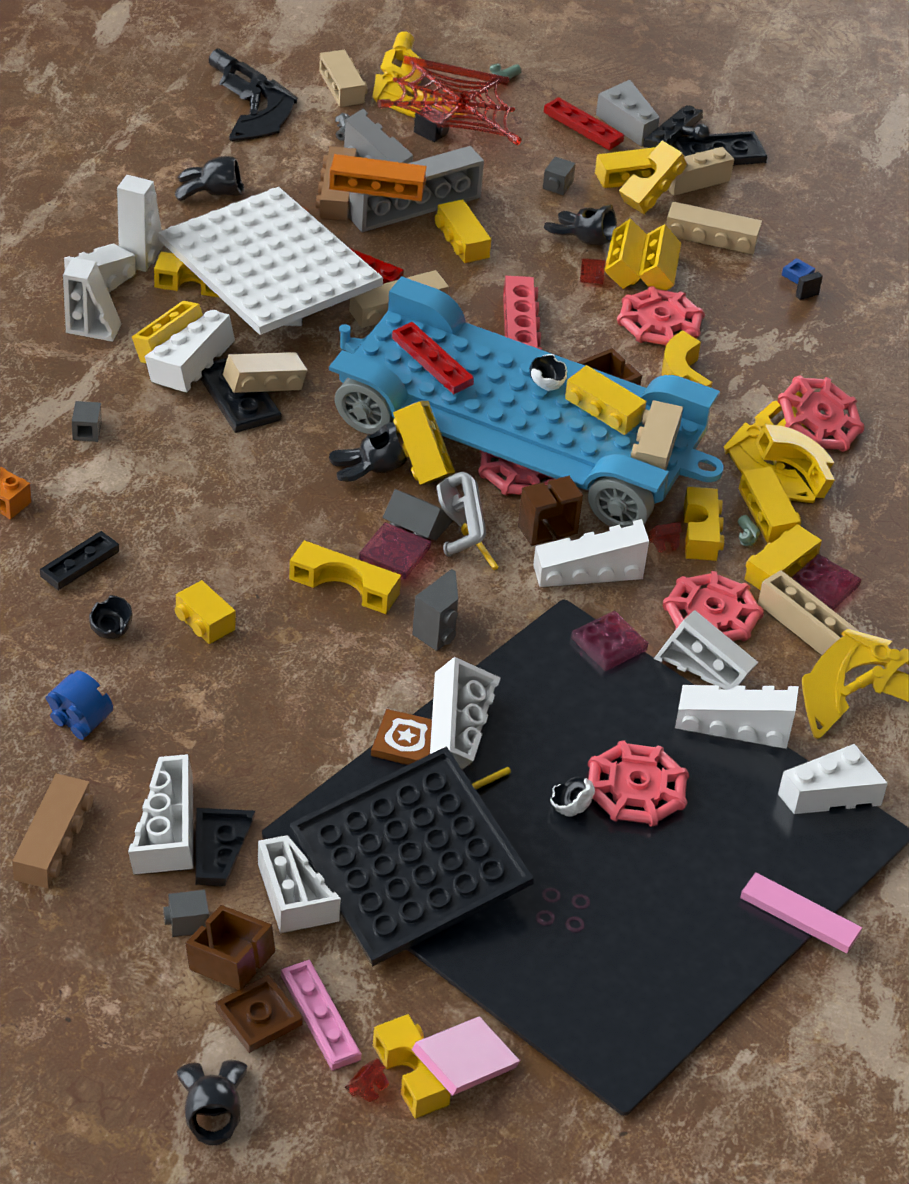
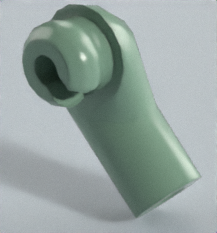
(509, 72)
(750, 531)

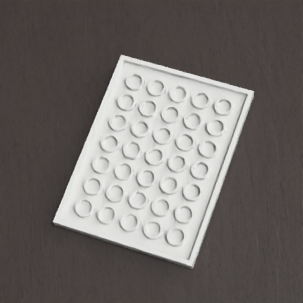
(270, 260)

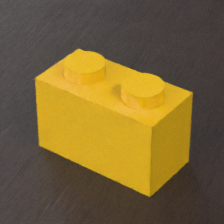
(205, 612)

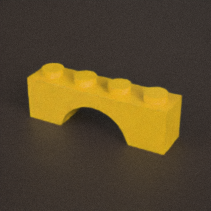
(317, 565)

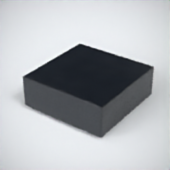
(809, 285)

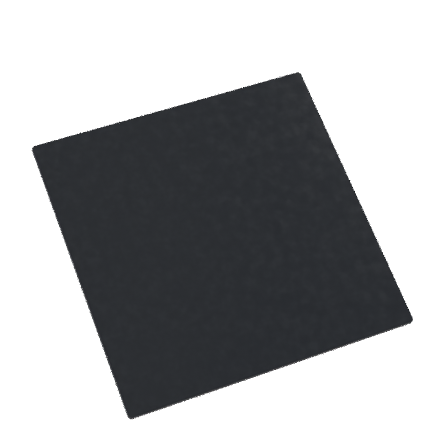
(665, 926)

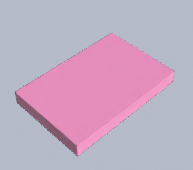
(465, 1055)

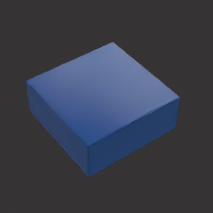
(797, 269)

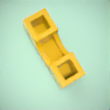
(643, 193)
(172, 272)
(704, 524)
(394, 1047)

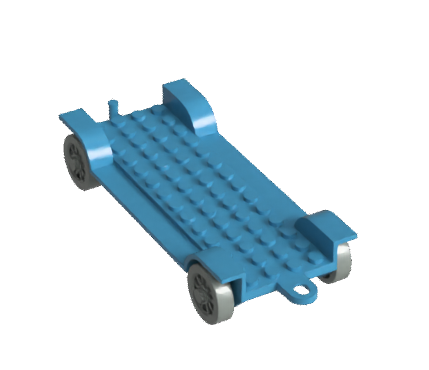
(510, 412)

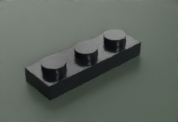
(79, 560)

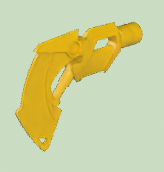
(388, 89)
(747, 456)
(824, 685)

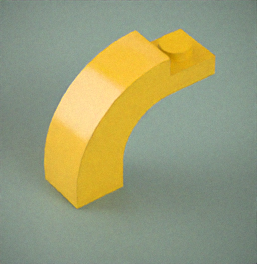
(678, 356)
(799, 451)

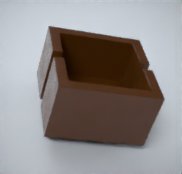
(613, 364)
(556, 503)
(230, 947)

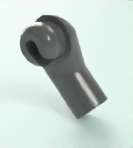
(340, 134)

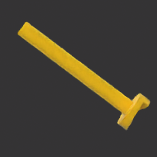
(464, 529)
(497, 775)

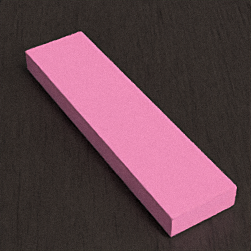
(801, 912)
(321, 1015)

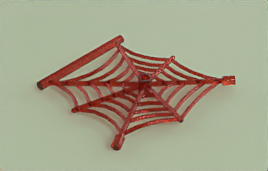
(459, 100)

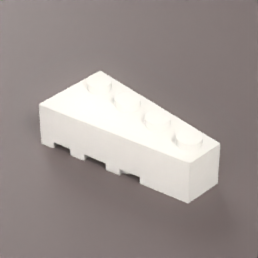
(139, 220)
(190, 351)
(593, 558)
(460, 708)
(739, 713)
(166, 826)

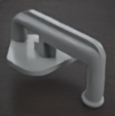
(462, 510)

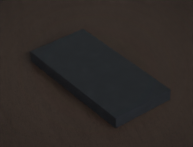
(742, 146)
(240, 409)

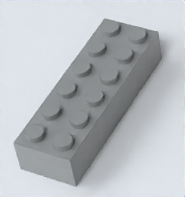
(448, 179)

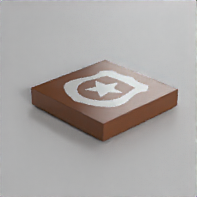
(402, 737)

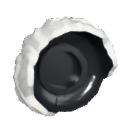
(548, 372)
(573, 796)

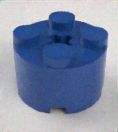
(79, 704)

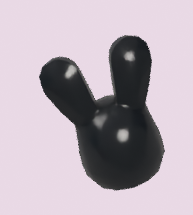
(217, 177)
(589, 225)
(377, 453)
(212, 1097)

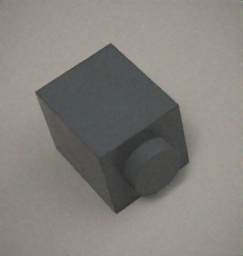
(559, 175)
(86, 421)
(186, 912)

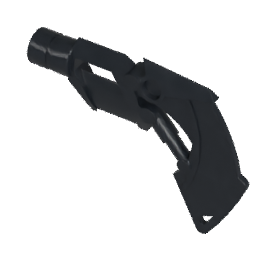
(278, 98)

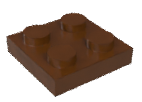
(259, 1013)

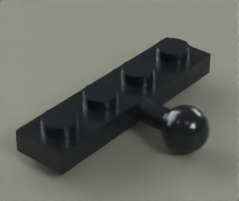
(677, 125)

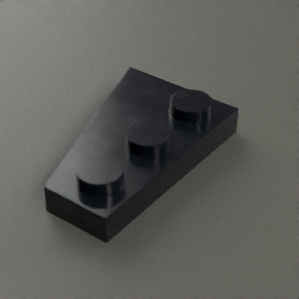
(219, 842)

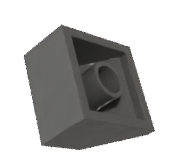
(416, 515)
(437, 612)

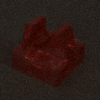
(592, 270)
(668, 532)
(363, 1080)

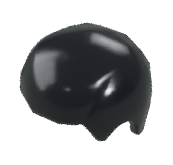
(111, 617)

